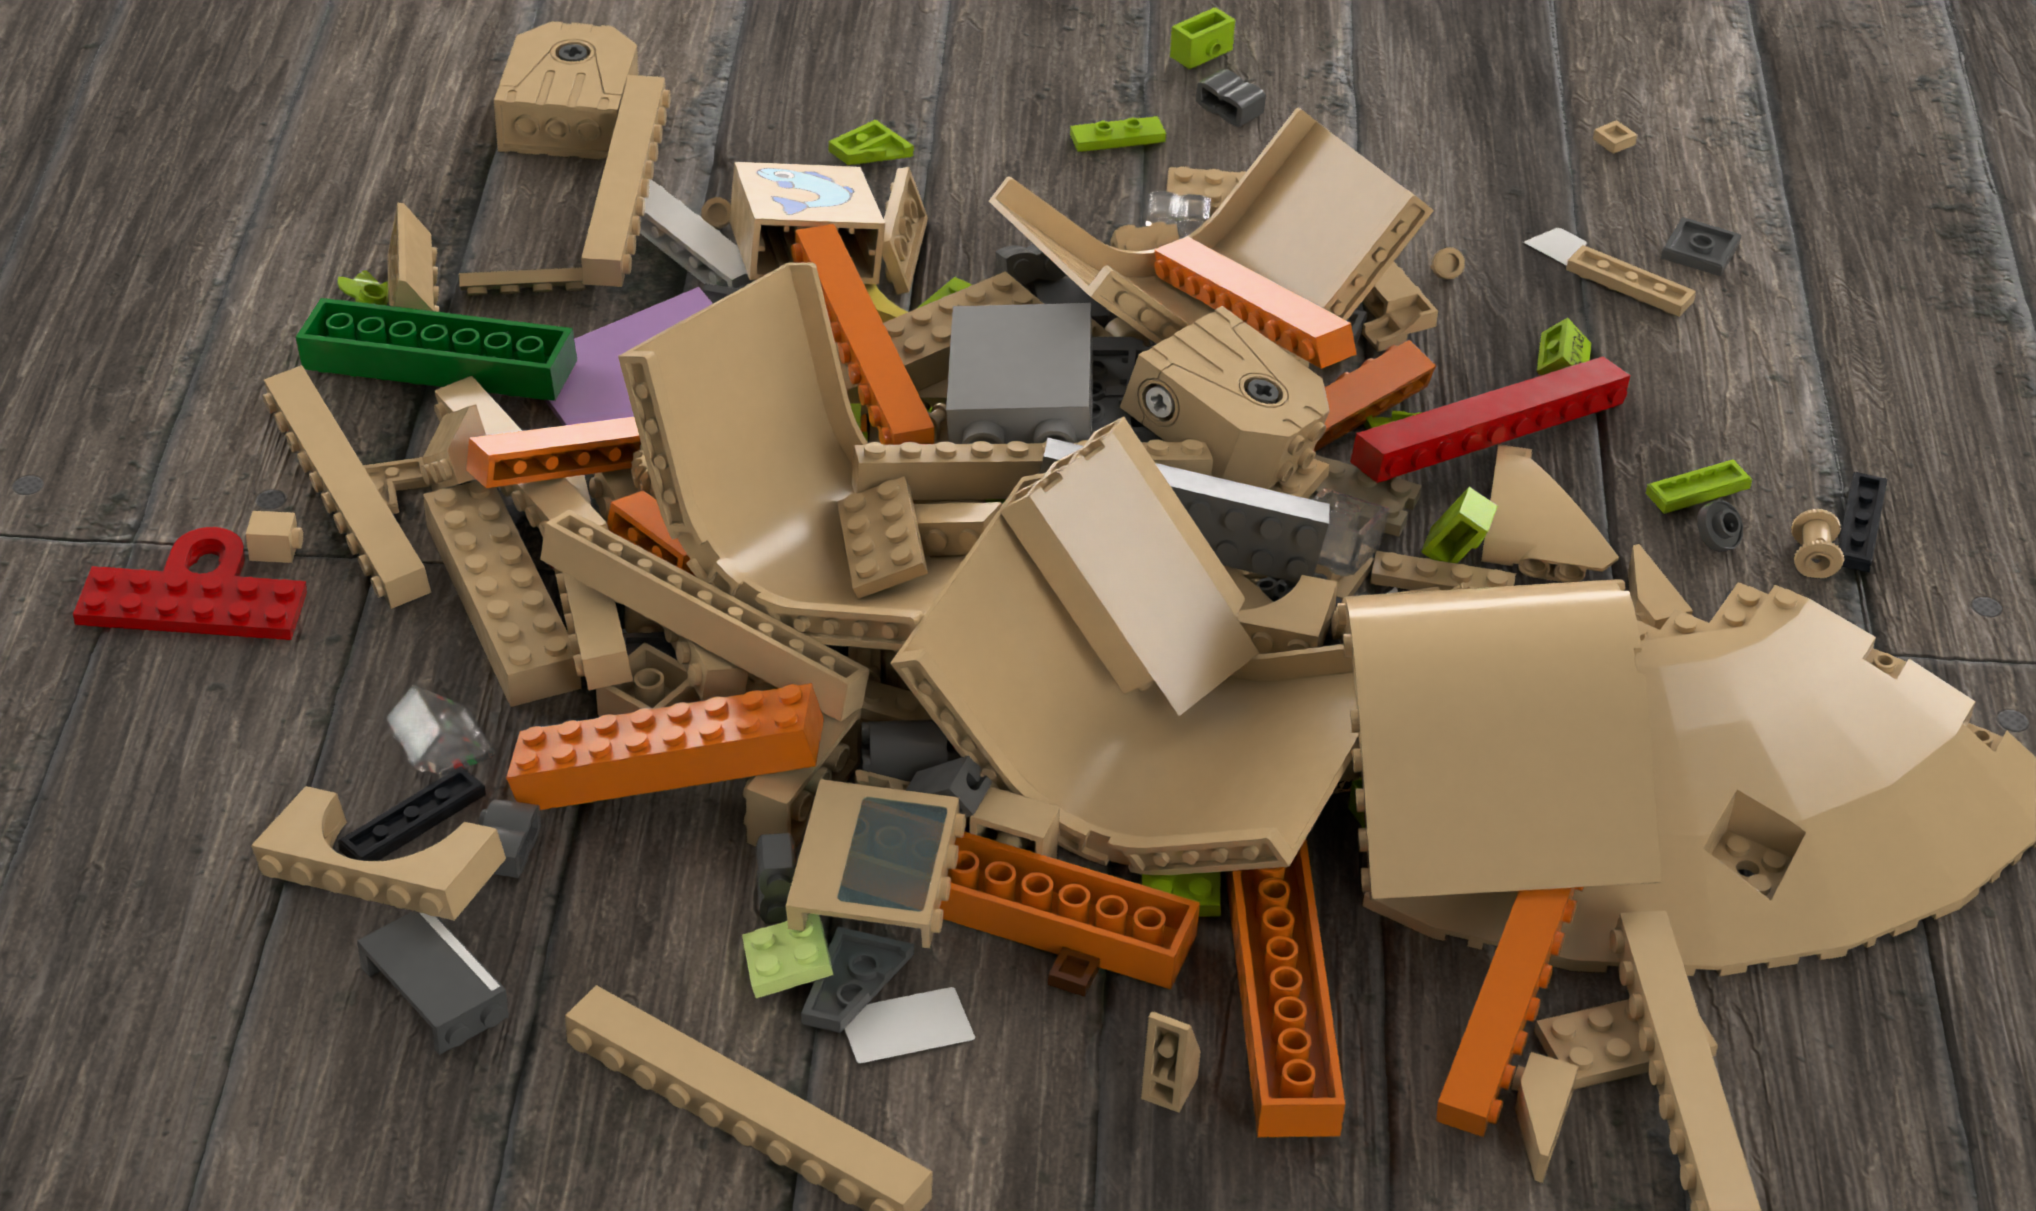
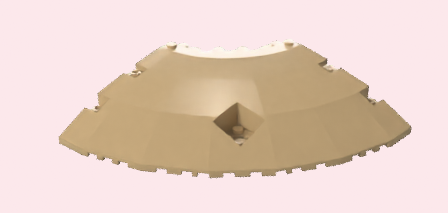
(1810, 767)

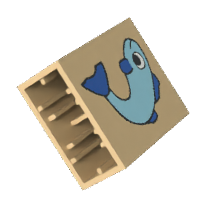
(778, 199)

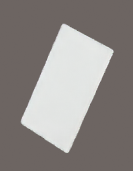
(908, 1025)

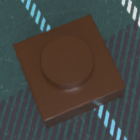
(1073, 971)

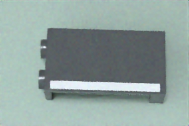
(436, 977)

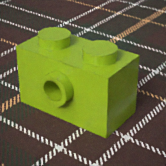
(1202, 38)
(1460, 528)

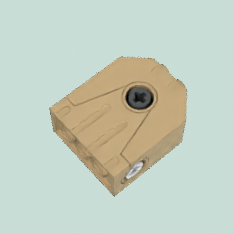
(563, 90)
(1235, 394)

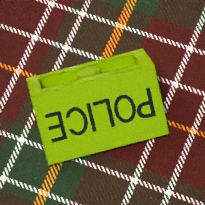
(1562, 347)

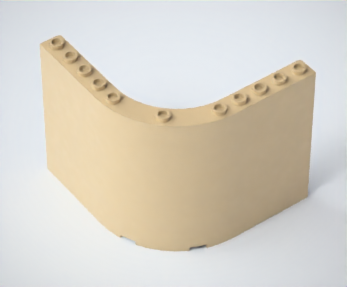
(1299, 216)
(754, 451)
(1501, 739)
(1132, 779)

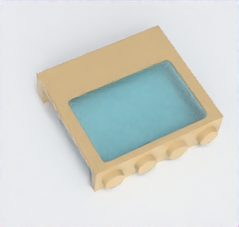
(876, 857)

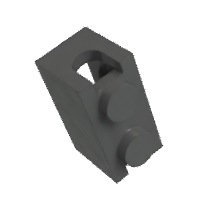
(955, 779)

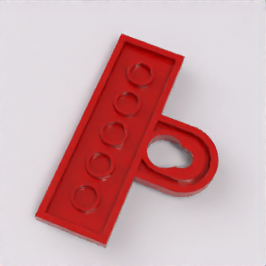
(191, 601)

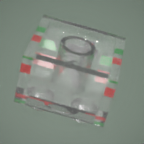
(437, 732)

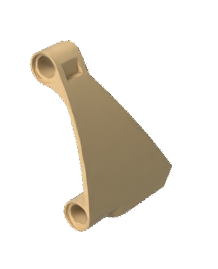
(1540, 524)

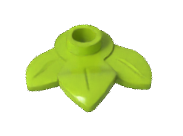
(365, 288)

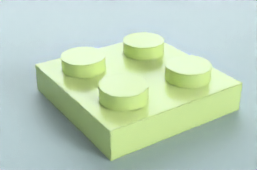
(786, 957)

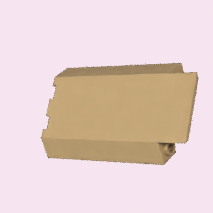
(1133, 568)

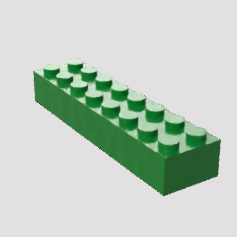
(437, 348)

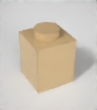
(273, 536)

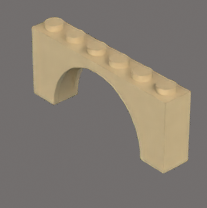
(1295, 620)
(430, 882)

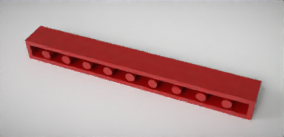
(1489, 419)

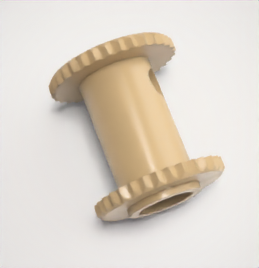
(1815, 532)

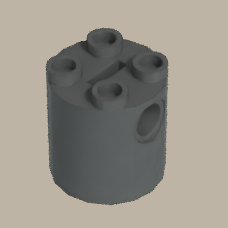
(904, 747)

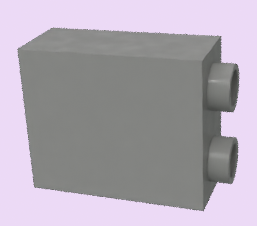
(1020, 373)

